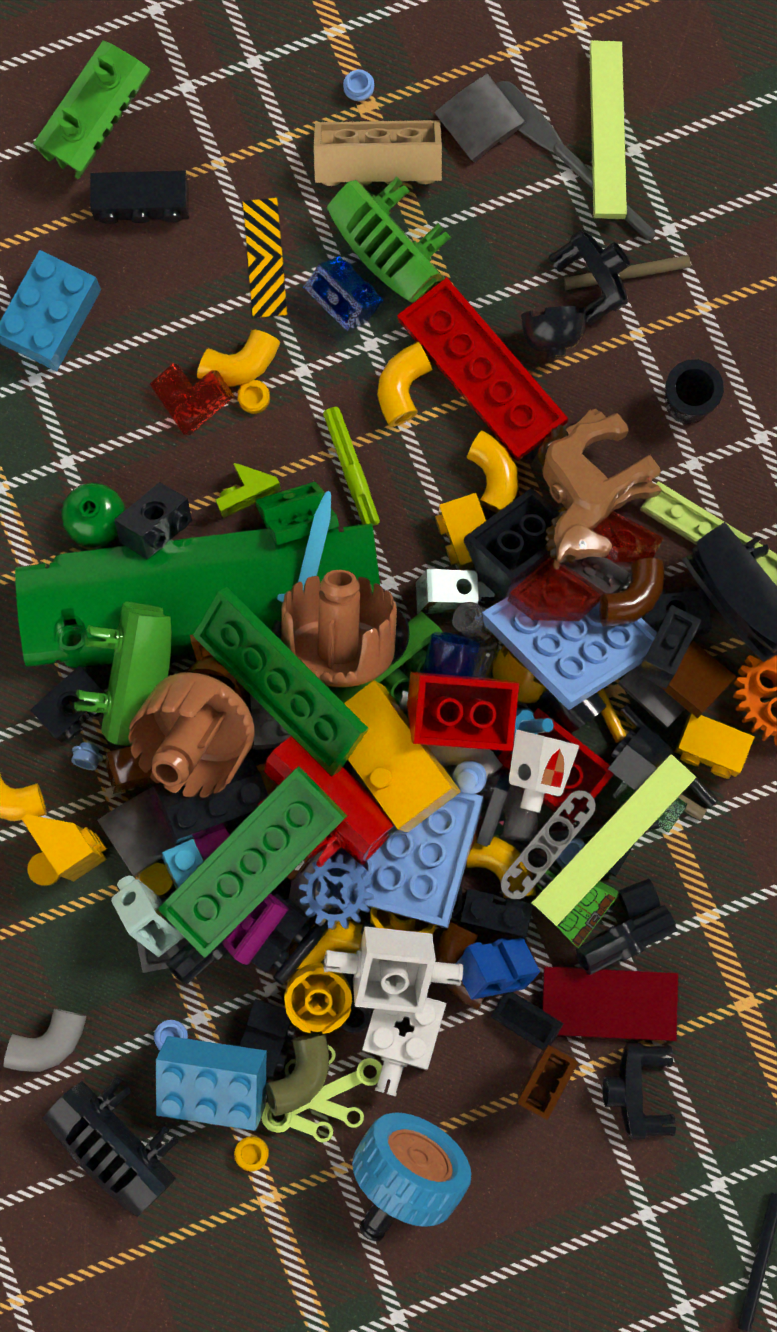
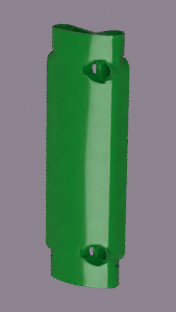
(176, 578)

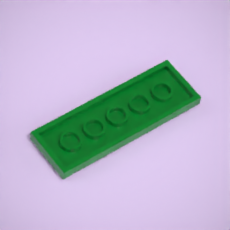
(280, 681)
(252, 862)

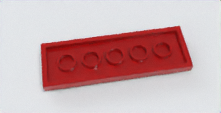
(482, 368)

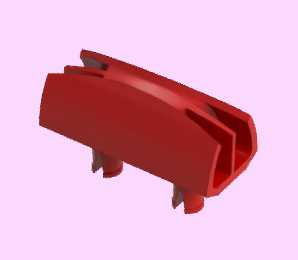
(366, 822)

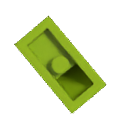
(255, 486)

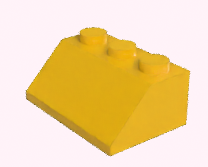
(66, 845)

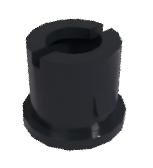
(699, 376)
(577, 716)

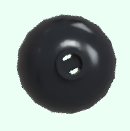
(554, 329)

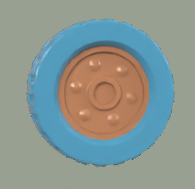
(408, 1173)

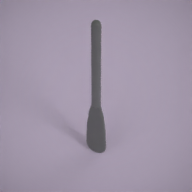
(543, 133)

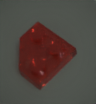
(628, 539)
(553, 595)

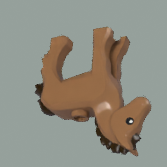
(585, 489)

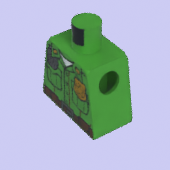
(586, 913)

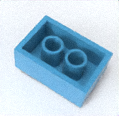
(48, 310)
(211, 1083)

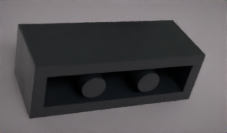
(139, 196)

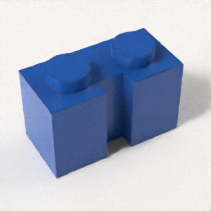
(497, 967)

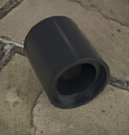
(639, 898)

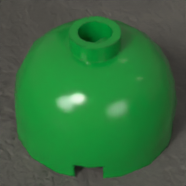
(93, 528)

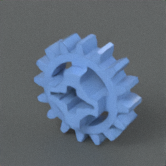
(347, 883)

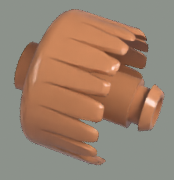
(340, 628)
(192, 734)

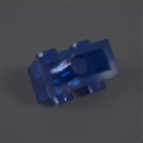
(343, 293)

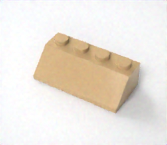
(377, 151)

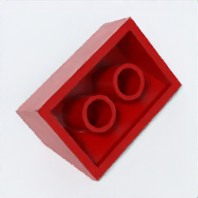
(462, 711)

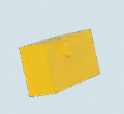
(398, 773)

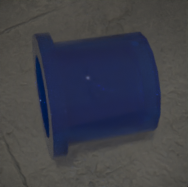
(450, 655)

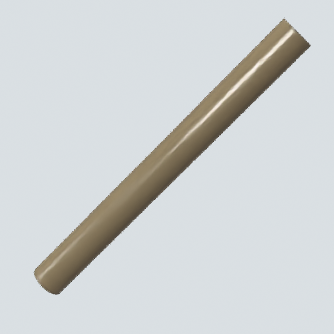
(632, 271)

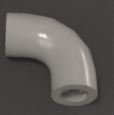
(50, 1048)

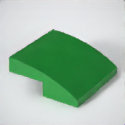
(291, 512)

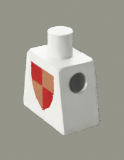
(540, 767)

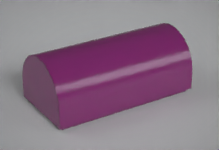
(255, 929)

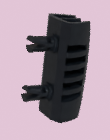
(738, 586)
(108, 1148)

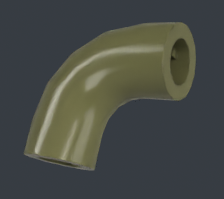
(306, 1078)

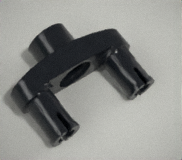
(605, 267)
(626, 1091)

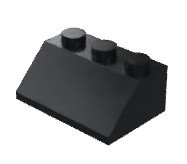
(511, 543)
(200, 816)

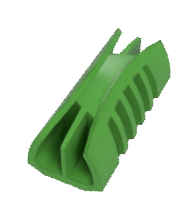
(92, 108)
(382, 243)
(138, 665)

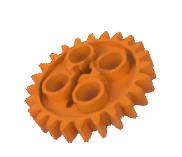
(753, 690)

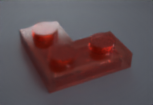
(190, 404)

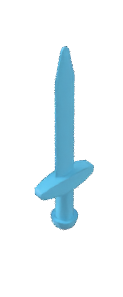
(315, 542)

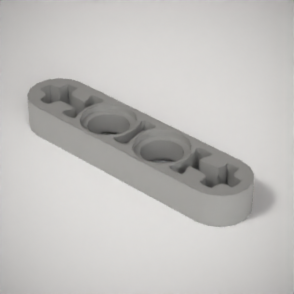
(550, 846)

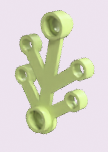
(321, 1104)

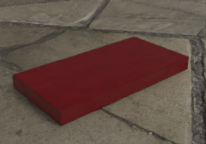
(612, 1003)

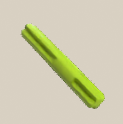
(351, 467)

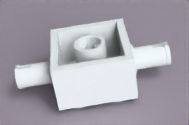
(393, 969)
(400, 1051)

